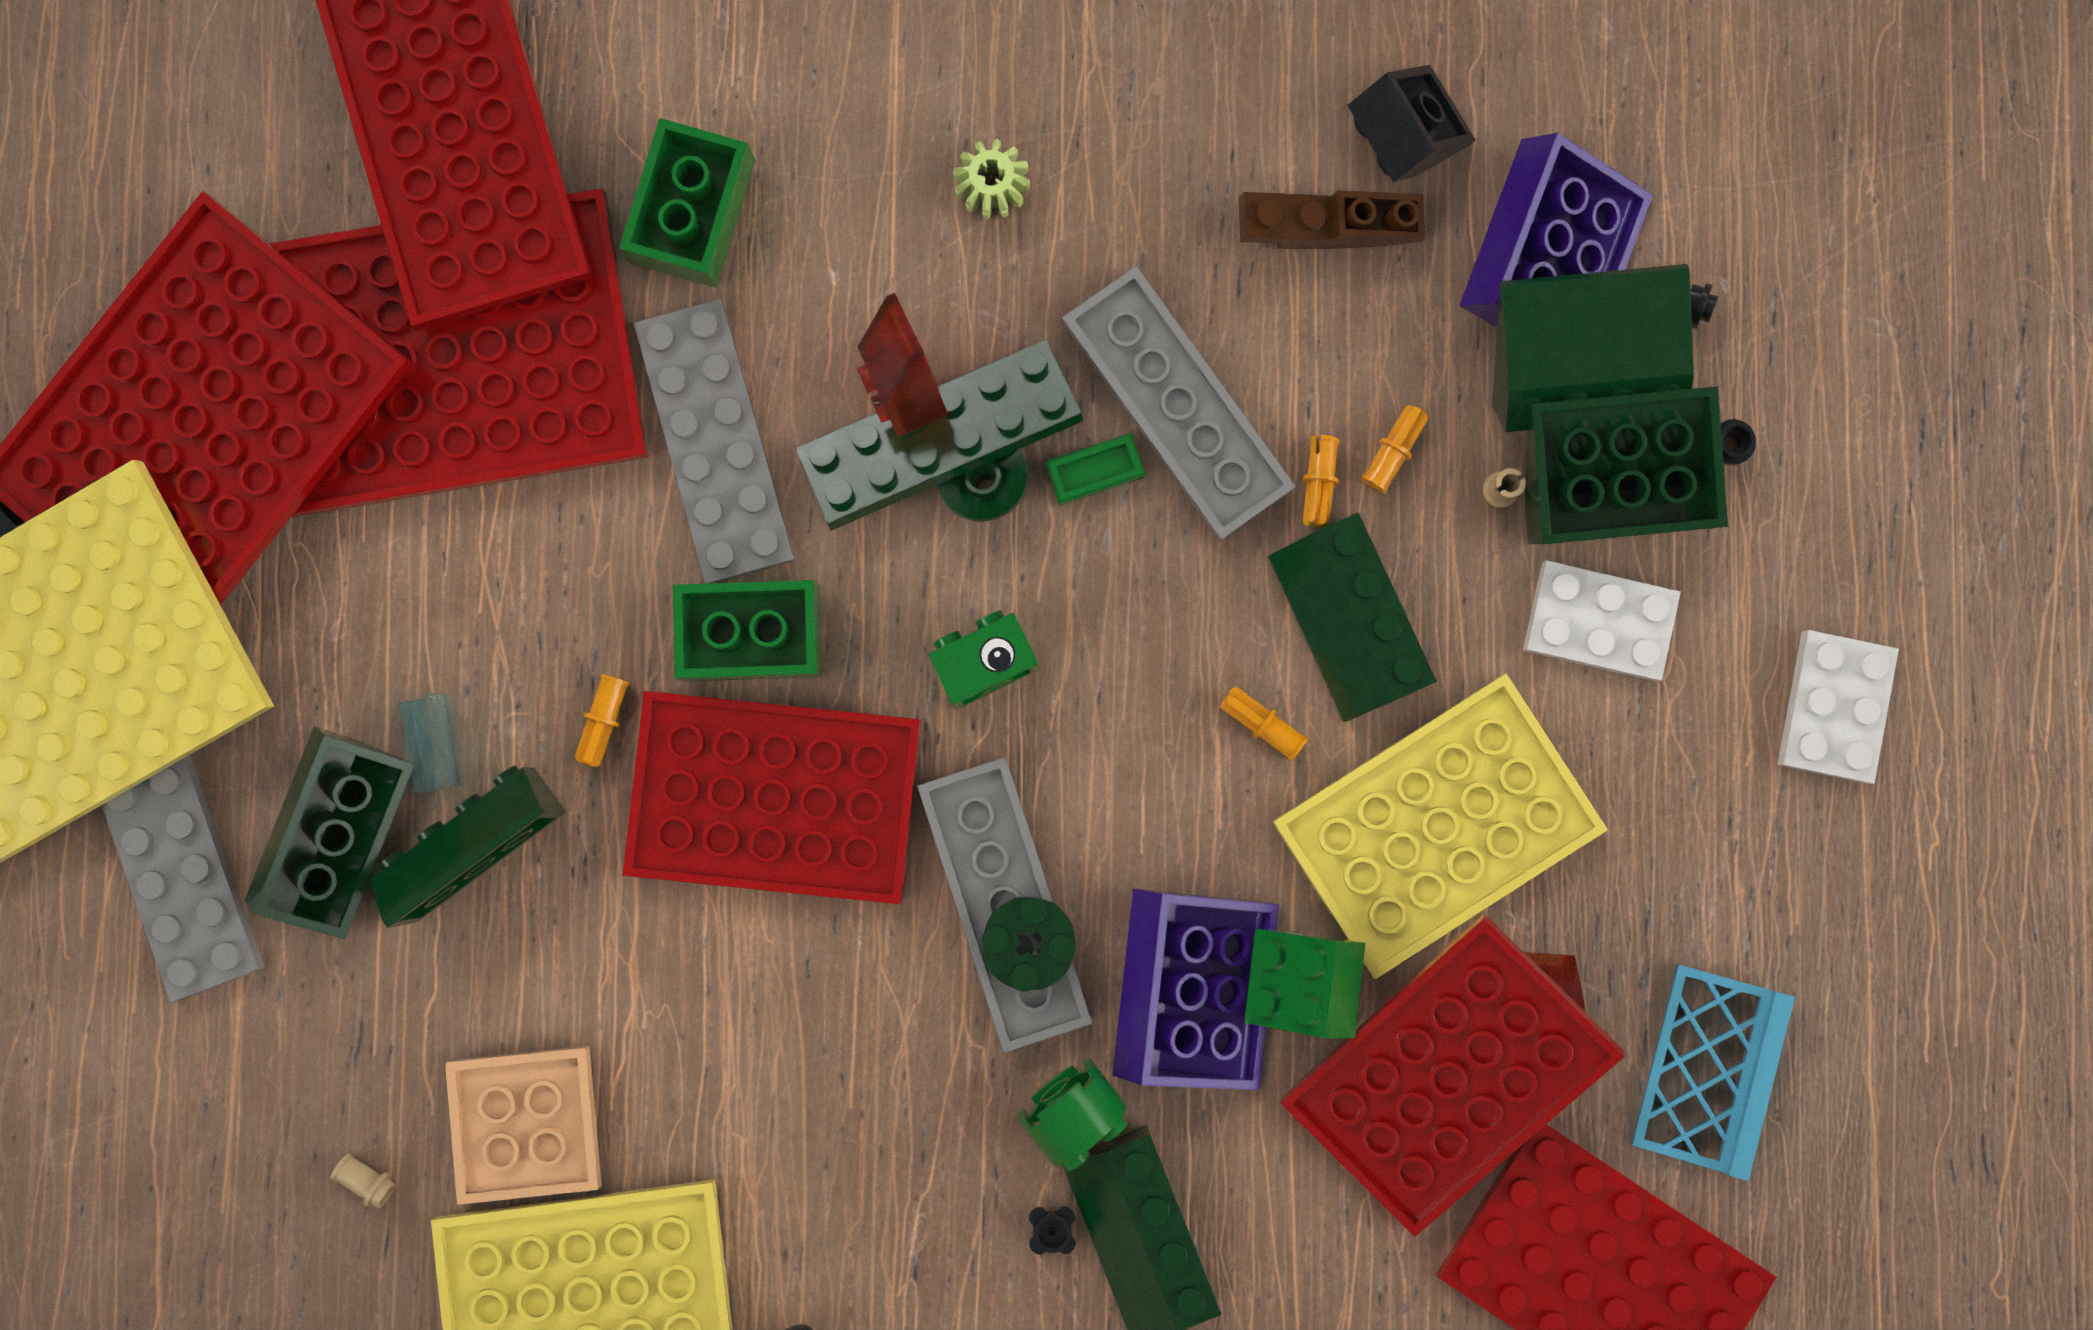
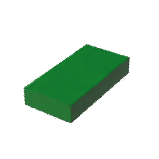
(1095, 469)

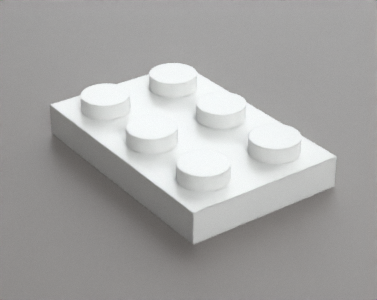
(1601, 621)
(1838, 707)

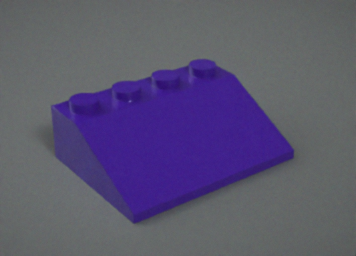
(1555, 219)
(1190, 992)

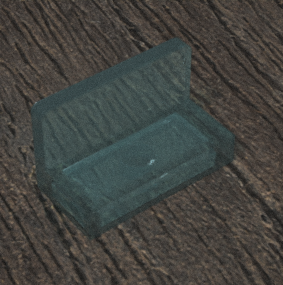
(432, 743)

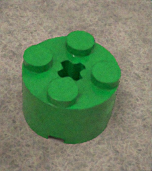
(1074, 1115)

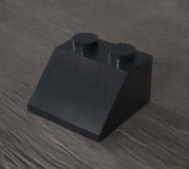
(1410, 122)

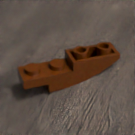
(1331, 221)

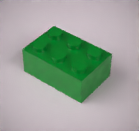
(687, 202)
(747, 631)

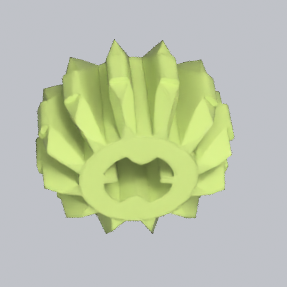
(976, 170)

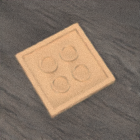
(523, 1125)

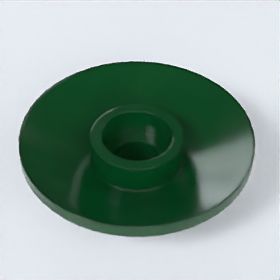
(1009, 486)

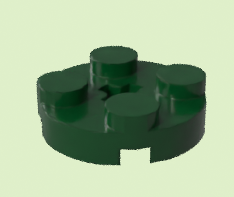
(1024, 970)

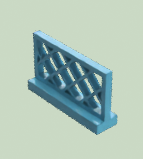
(1753, 1083)

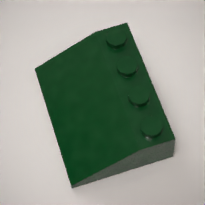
(1591, 338)
(1625, 466)

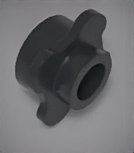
(1061, 1240)

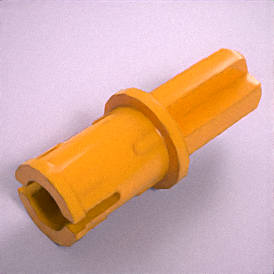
(1395, 448)
(1320, 480)
(601, 720)
(1263, 723)

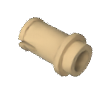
(1509, 479)
(363, 1181)

